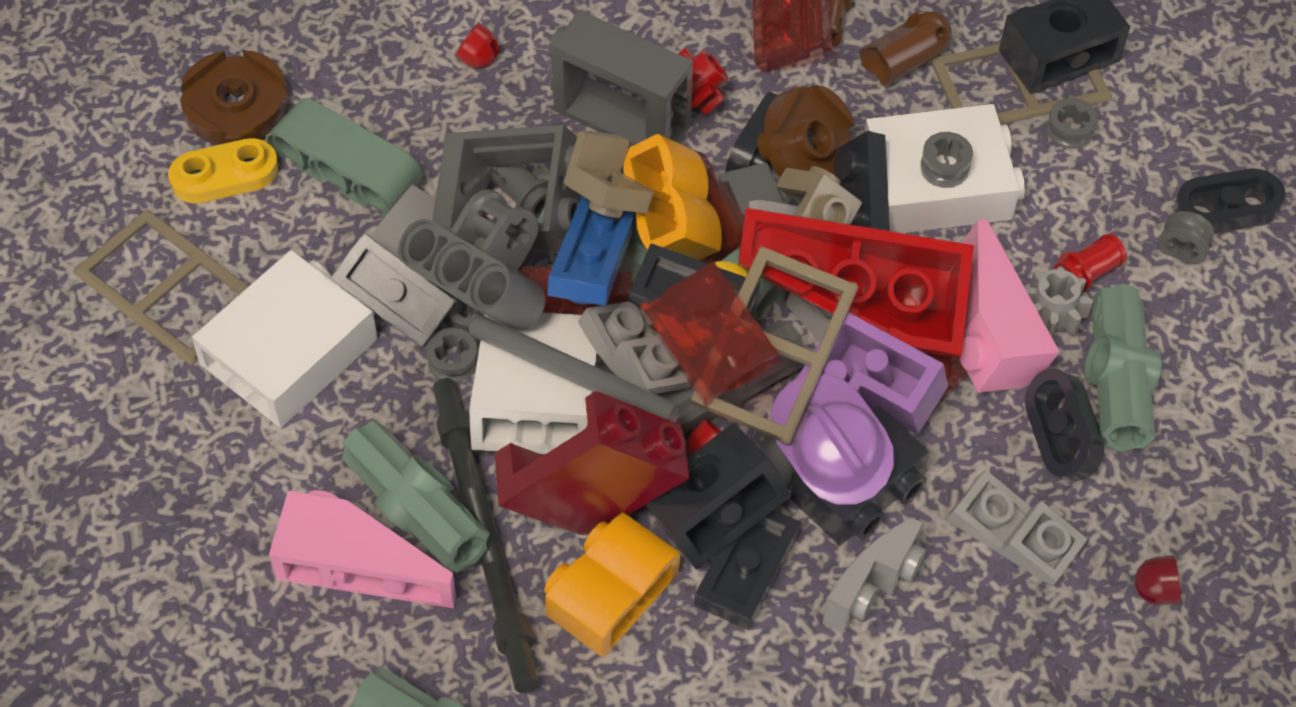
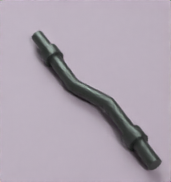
(511, 628)

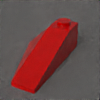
(904, 281)

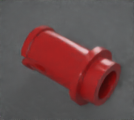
(1094, 259)

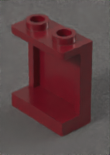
(599, 473)

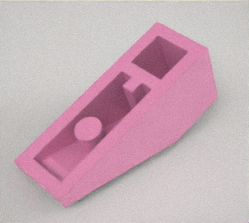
(1003, 330)
(345, 549)

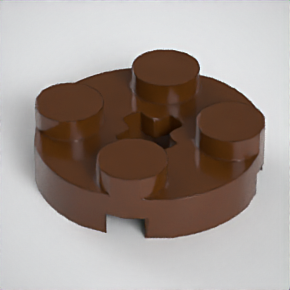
(789, 119)
(227, 122)

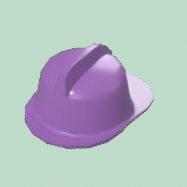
(838, 443)

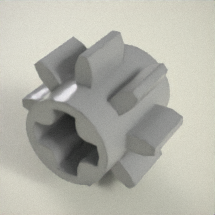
(1059, 299)

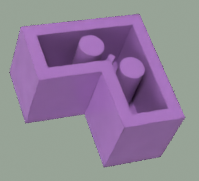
(886, 372)

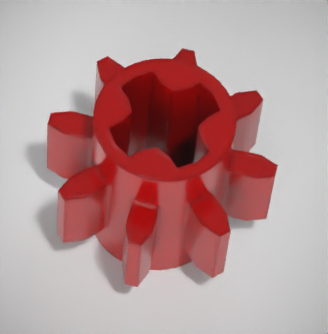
(706, 80)

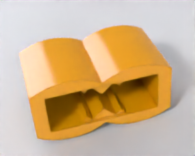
(678, 211)
(610, 583)

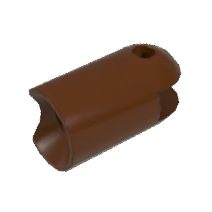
(907, 46)

